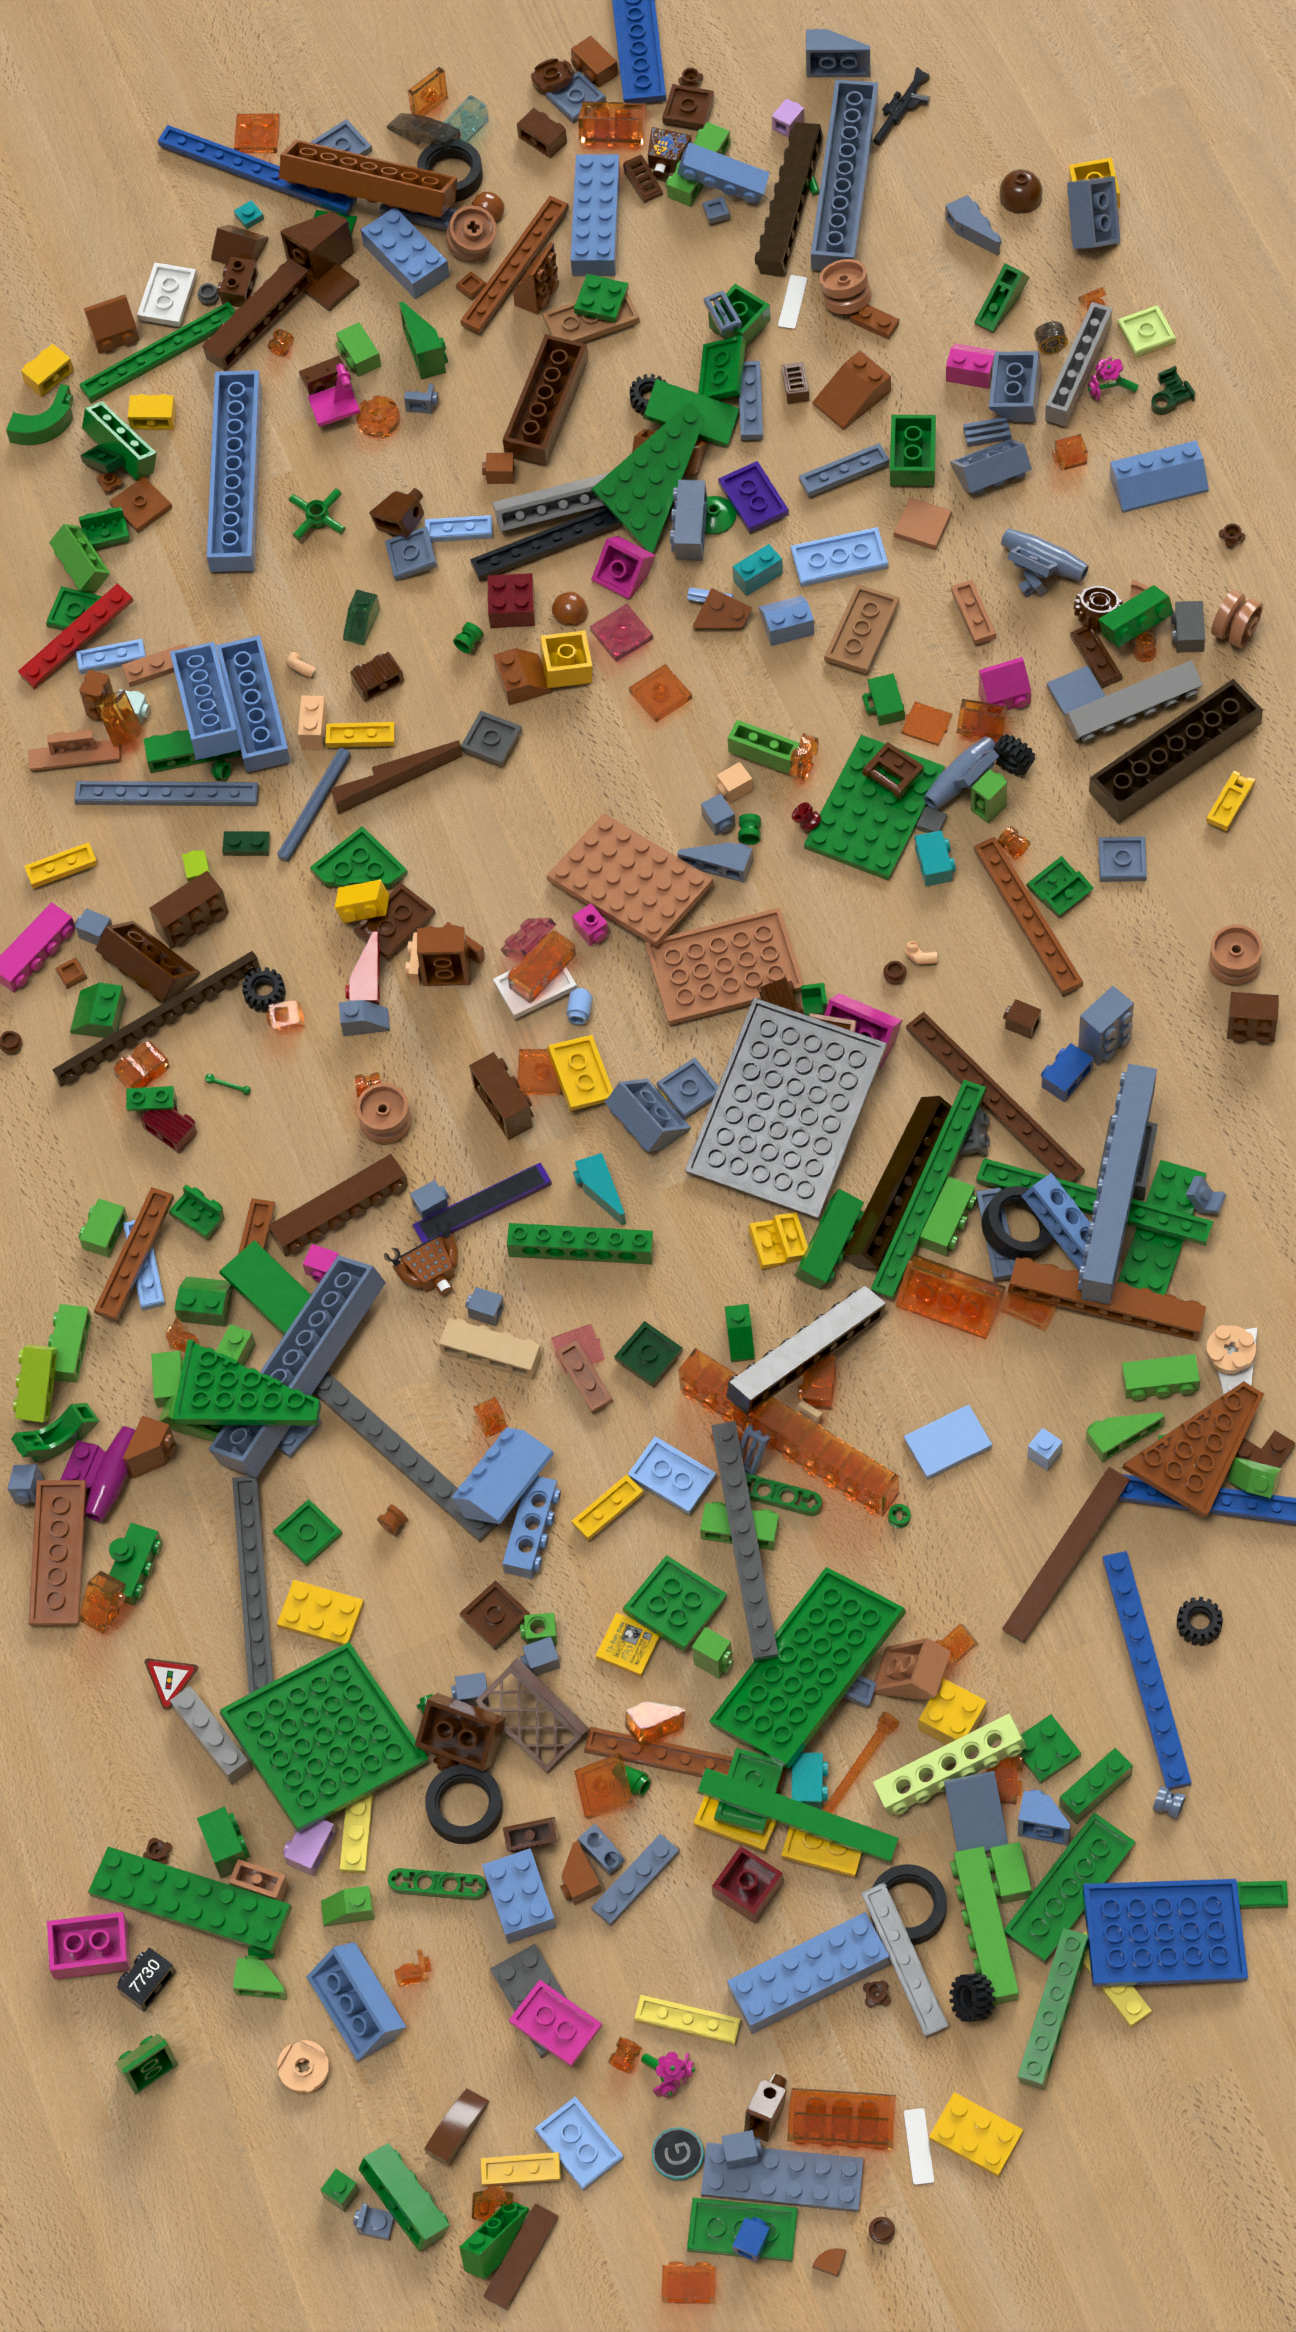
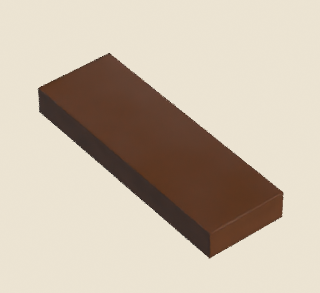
(1096, 656)

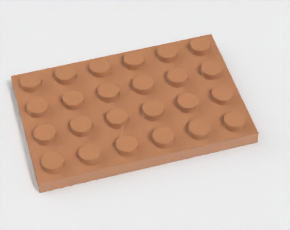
(630, 879)
(722, 965)

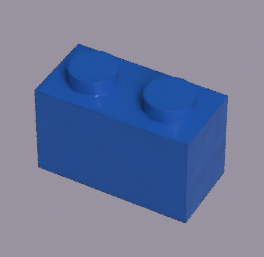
(1066, 1072)

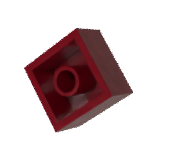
(511, 600)
(747, 1884)

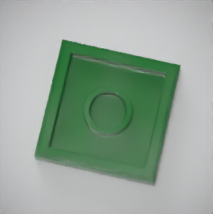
(68, 607)
(307, 1532)

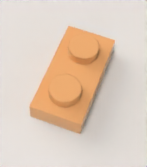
(412, 968)

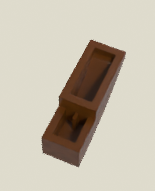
(456, 2127)

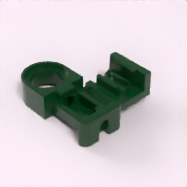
(1173, 393)

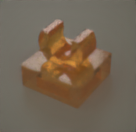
(1093, 296)

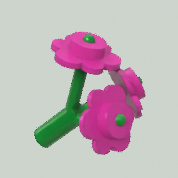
(1109, 370)
(669, 2070)

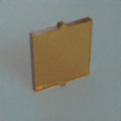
(926, 723)

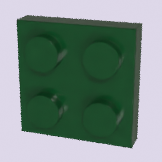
(648, 1353)

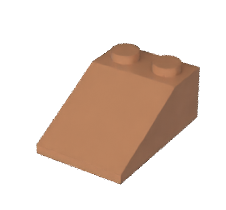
(912, 1669)

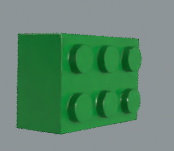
(912, 450)

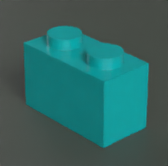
(757, 569)
(934, 858)
(808, 1779)

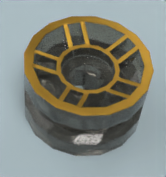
(1051, 337)

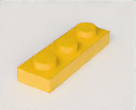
(360, 734)
(60, 865)
(607, 1507)
(520, 2169)

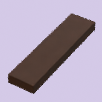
(520, 2256)

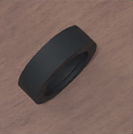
(461, 150)
(999, 1239)
(470, 1833)
(916, 1874)

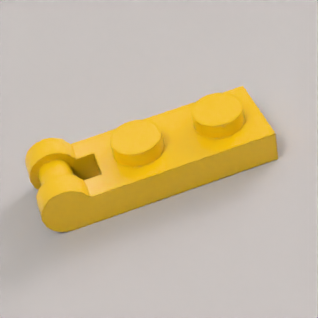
(1230, 801)

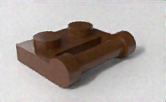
(898, 765)

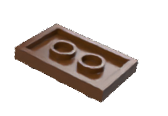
(403, 917)

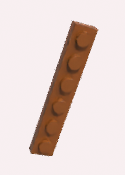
(134, 1254)

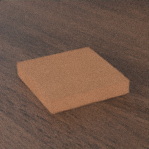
(922, 523)

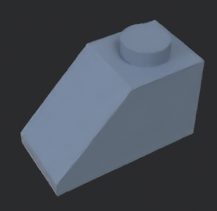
(363, 1017)

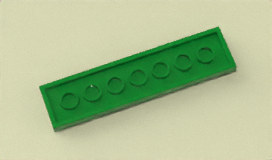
(190, 1900)

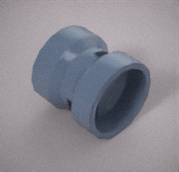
(1169, 1802)

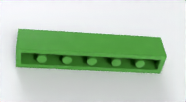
(984, 1922)

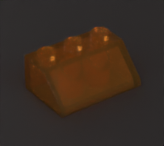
(612, 123)

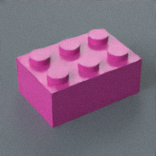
(88, 1945)

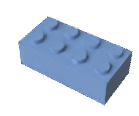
(405, 253)

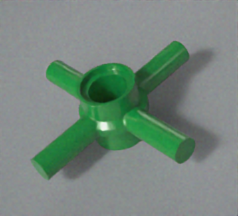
(317, 507)

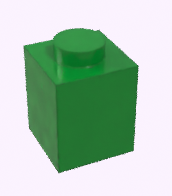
(340, 2190)

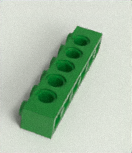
(580, 1243)
(1053, 2009)

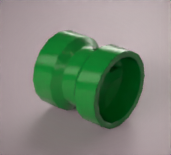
(468, 637)
(749, 832)

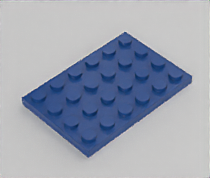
(1164, 1932)

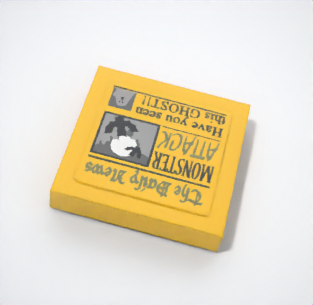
(627, 1645)

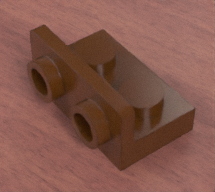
(321, 376)

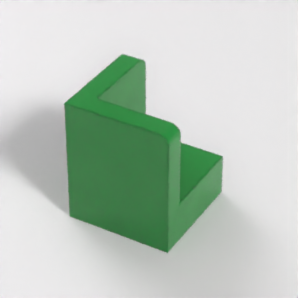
(814, 999)

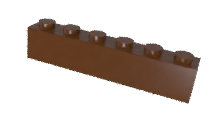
(257, 314)
(338, 1205)

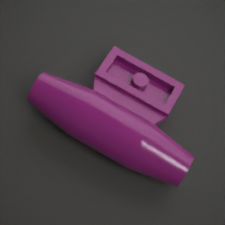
(102, 1471)

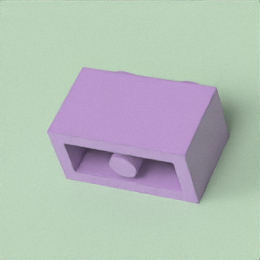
(309, 1847)

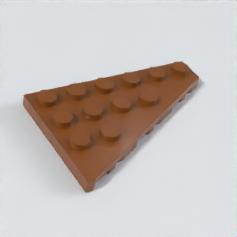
(1198, 1453)

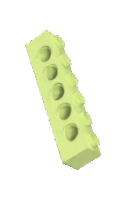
(936, 1762)

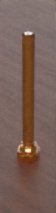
(886, 1724)

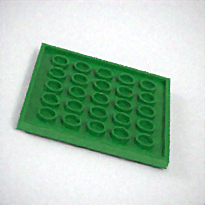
(323, 1736)

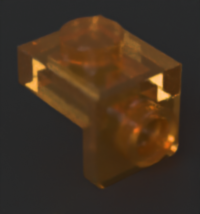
(959, 1642)
(486, 2201)

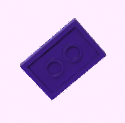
(753, 496)

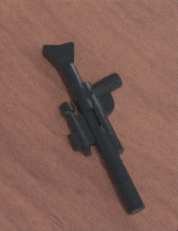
(908, 101)

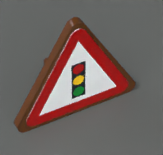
(169, 1678)

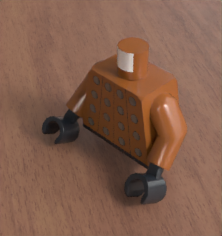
(428, 1264)

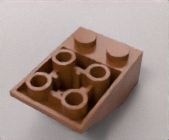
(538, 282)

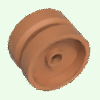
(470, 233)
(845, 286)
(1237, 618)
(1235, 954)
(383, 1113)

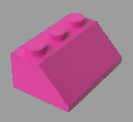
(869, 1020)

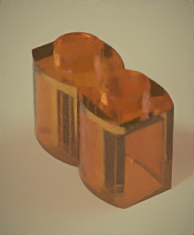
(142, 1066)

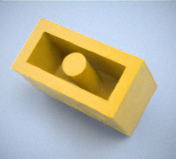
(47, 370)
(152, 412)
(362, 901)

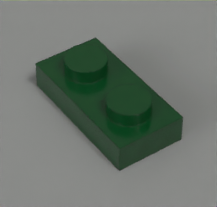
(102, 459)
(246, 843)

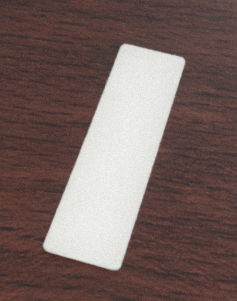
(792, 301)
(918, 2146)

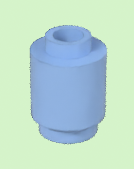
(579, 1006)

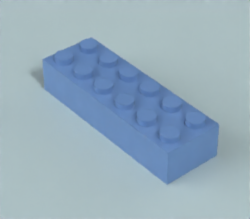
(595, 215)
(205, 700)
(253, 703)
(808, 1973)

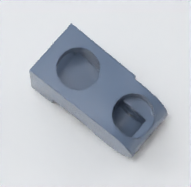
(600, 1849)

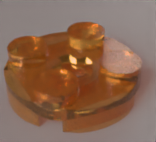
(378, 427)
(803, 756)

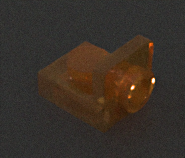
(177, 1339)
(411, 1973)

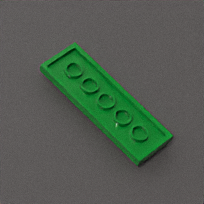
(1152, 1254)
(1059, 1896)

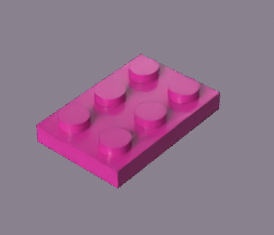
(555, 2023)

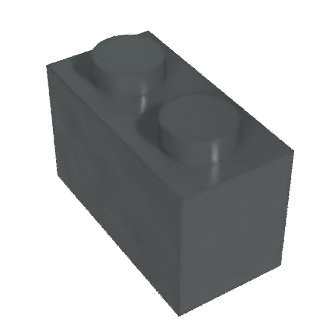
(1189, 626)

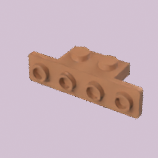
(72, 750)

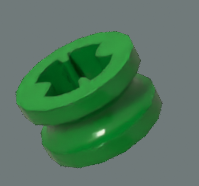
(893, 1519)

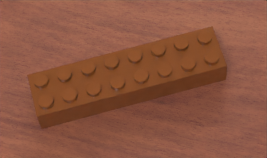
(367, 178)

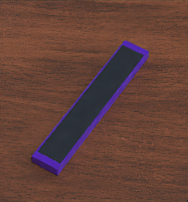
(484, 1202)

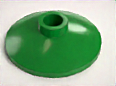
(722, 519)

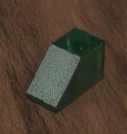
(361, 617)

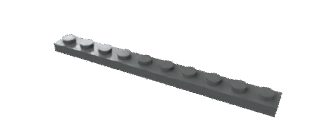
(397, 1452)
(744, 1541)
(253, 1582)

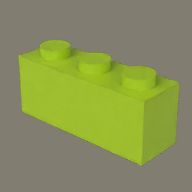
(35, 1383)

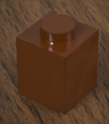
(1022, 1018)

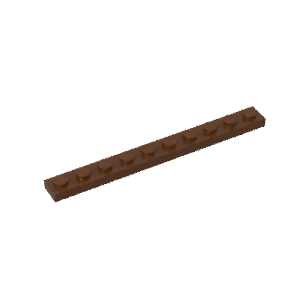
(996, 1100)

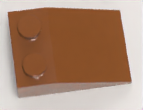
(853, 390)

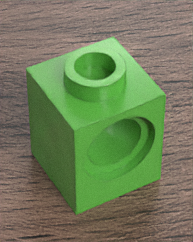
(544, 1620)

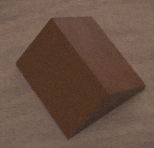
(238, 243)

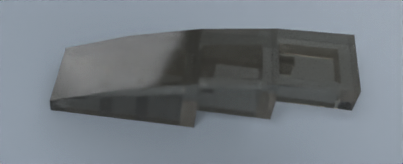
(424, 129)

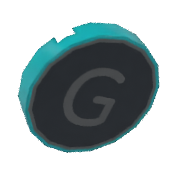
(677, 2154)

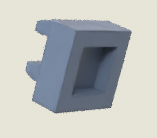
(1032, 584)

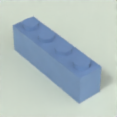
(723, 173)

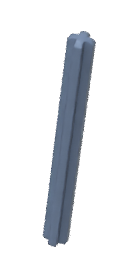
(313, 804)

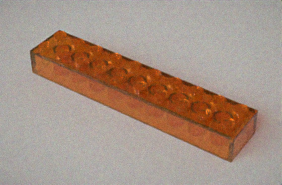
(794, 1437)

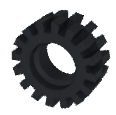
(640, 387)
(1014, 755)
(258, 979)
(1199, 1635)
(982, 1997)

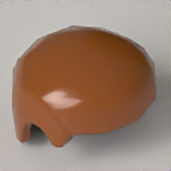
(491, 203)
(570, 608)

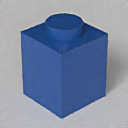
(751, 2239)

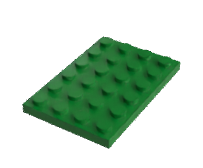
(864, 820)

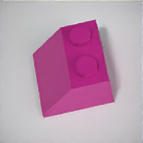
(970, 365)
(622, 566)
(1005, 684)

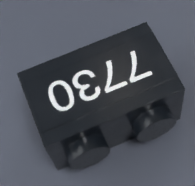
(145, 1979)

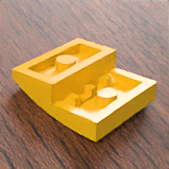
(778, 1240)

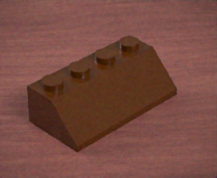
(146, 960)

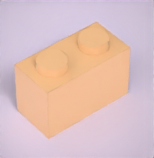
(312, 722)

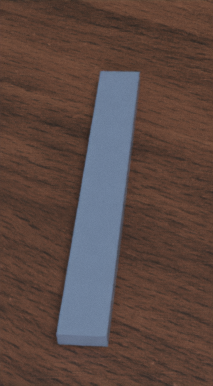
(166, 793)

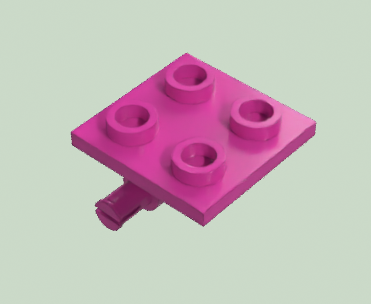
(335, 402)

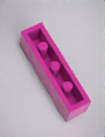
(34, 946)

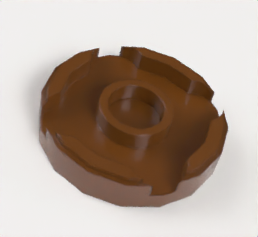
(552, 75)

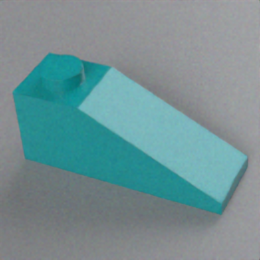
(598, 1185)

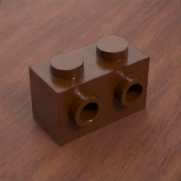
(237, 281)

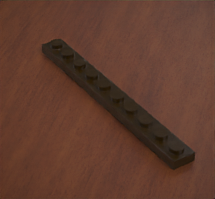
(155, 1019)

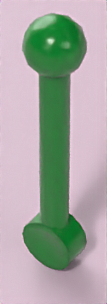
(210, 1079)

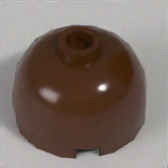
(1020, 191)

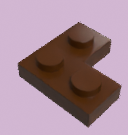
(1272, 1453)

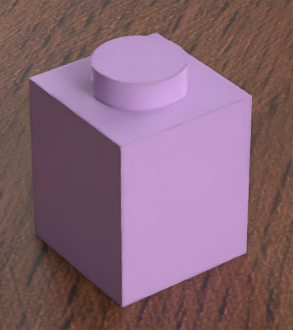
(786, 116)

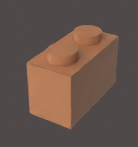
(259, 1880)

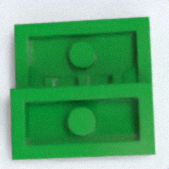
(1059, 886)

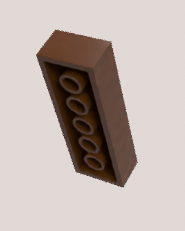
(545, 399)

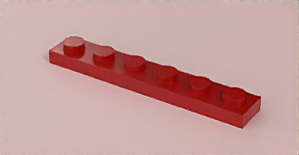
(75, 636)

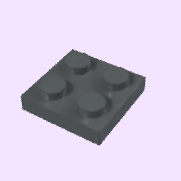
(491, 738)

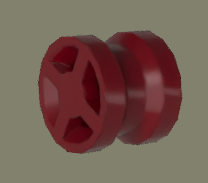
(806, 816)

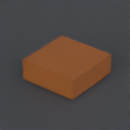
(470, 285)
(71, 973)

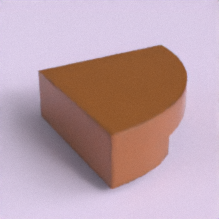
(830, 2261)

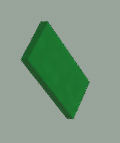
(670, 399)
(266, 1286)
(717, 2223)

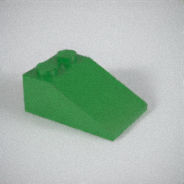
(424, 343)
(146, 2063)

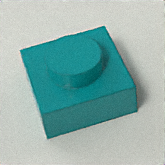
(248, 214)

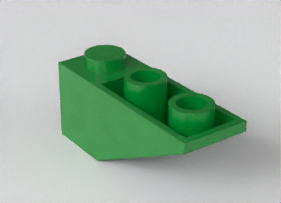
(492, 2240)

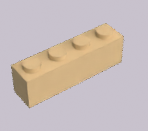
(490, 1348)

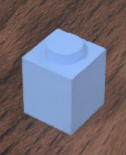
(1044, 1449)

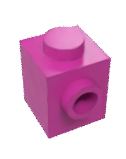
(590, 925)
(318, 1261)

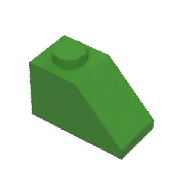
(1254, 1477)
(348, 1906)
(256, 1979)

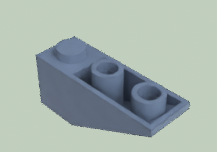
(969, 223)

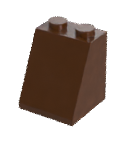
(318, 243)

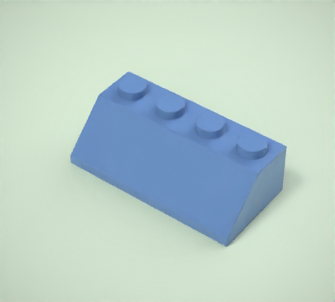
(1159, 476)
(501, 1476)
(355, 2000)

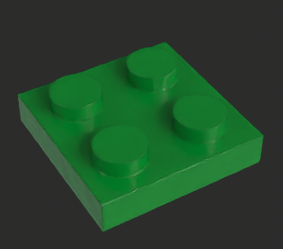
(601, 298)
(1047, 1749)

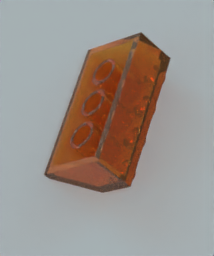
(950, 1296)
(841, 2118)

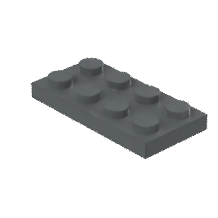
(518, 1977)

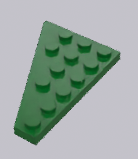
(643, 483)
(223, 1392)

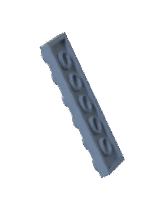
(786, 2179)

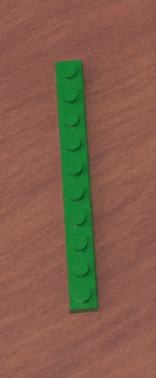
(928, 1189)
(1140, 1215)

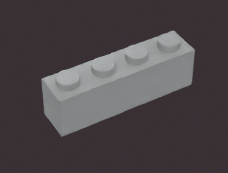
(210, 1735)

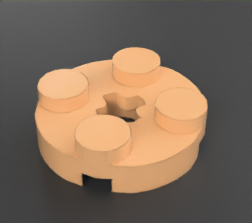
(1228, 1336)
(308, 2080)

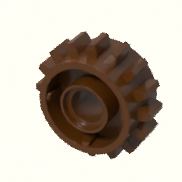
(1094, 604)

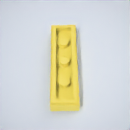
(687, 2020)

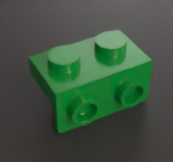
(105, 527)
(150, 1098)
(198, 1212)

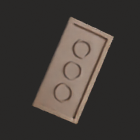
(566, 324)
(861, 629)

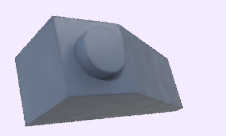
(723, 859)

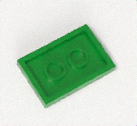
(722, 368)
(758, 1771)

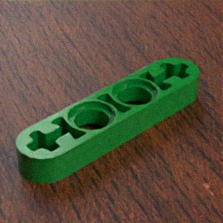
(777, 1489)
(436, 1888)

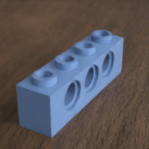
(1059, 1216)
(527, 1563)

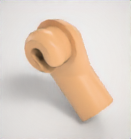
(294, 663)
(917, 956)

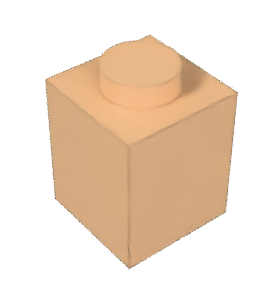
(734, 782)

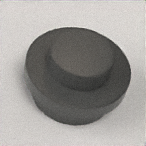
(207, 293)

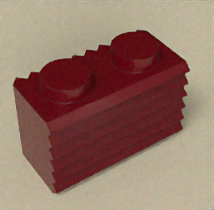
(170, 1127)

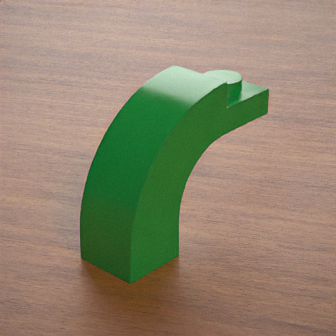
(44, 426)
(59, 1436)

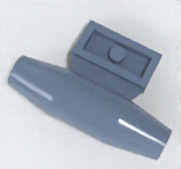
(1042, 556)
(962, 773)

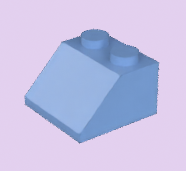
(787, 620)
(1042, 1819)

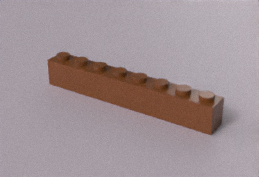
(1127, 1304)

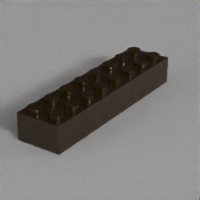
(1175, 750)

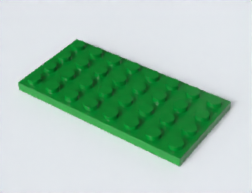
(819, 1658)

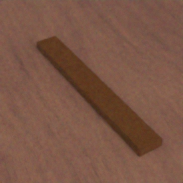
(1066, 1554)

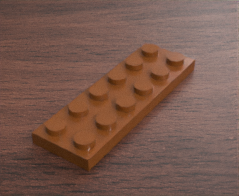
(57, 1553)

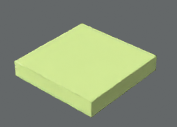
(1146, 331)

